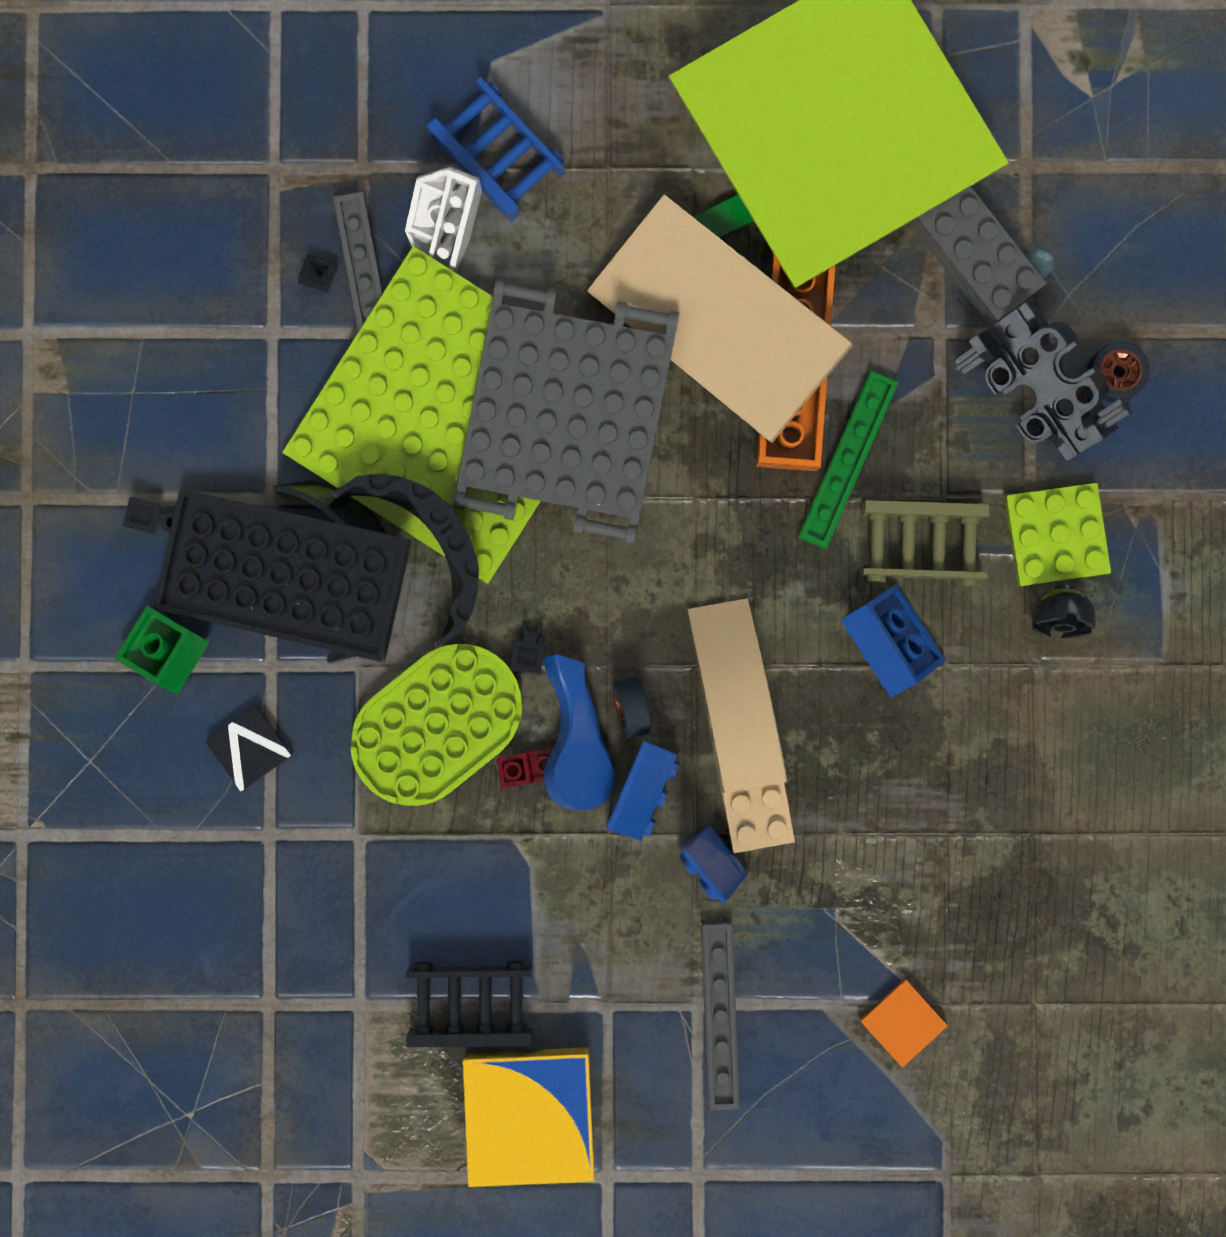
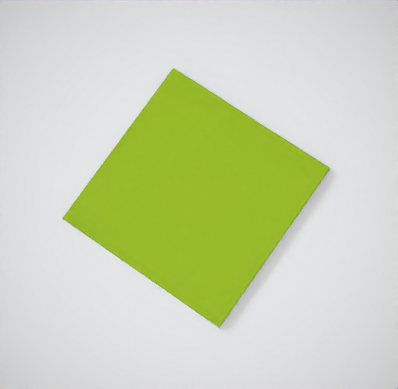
(837, 126)
(407, 404)

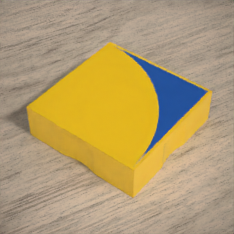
(528, 1117)

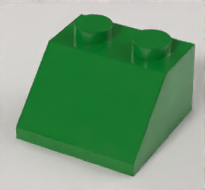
(161, 650)

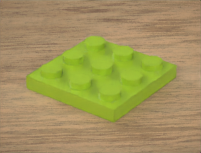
(1057, 534)

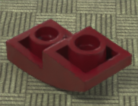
(522, 767)

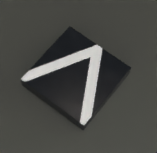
(248, 748)

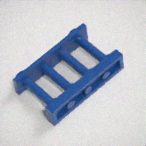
(466, 156)

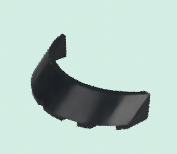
(340, 510)
(446, 528)

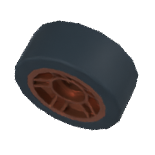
(1125, 358)
(631, 707)

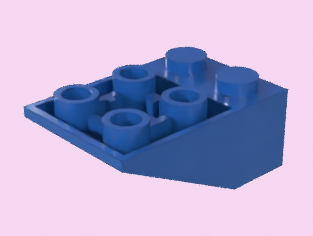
(714, 862)

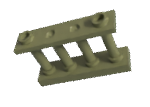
(909, 514)

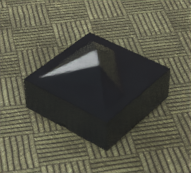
(317, 273)

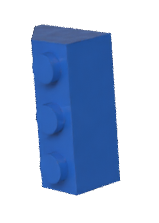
(893, 640)
(643, 791)

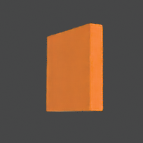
(903, 1022)

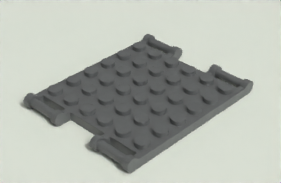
(566, 410)

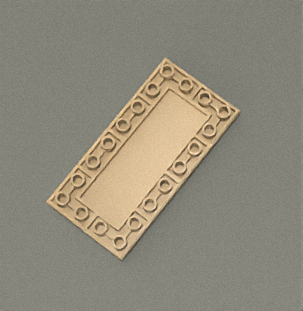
(734, 325)

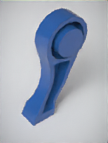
(579, 766)

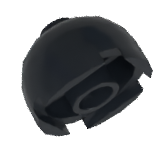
(1064, 612)

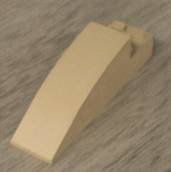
(741, 726)

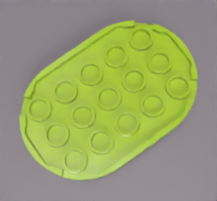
(436, 724)

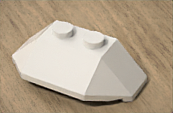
(443, 214)

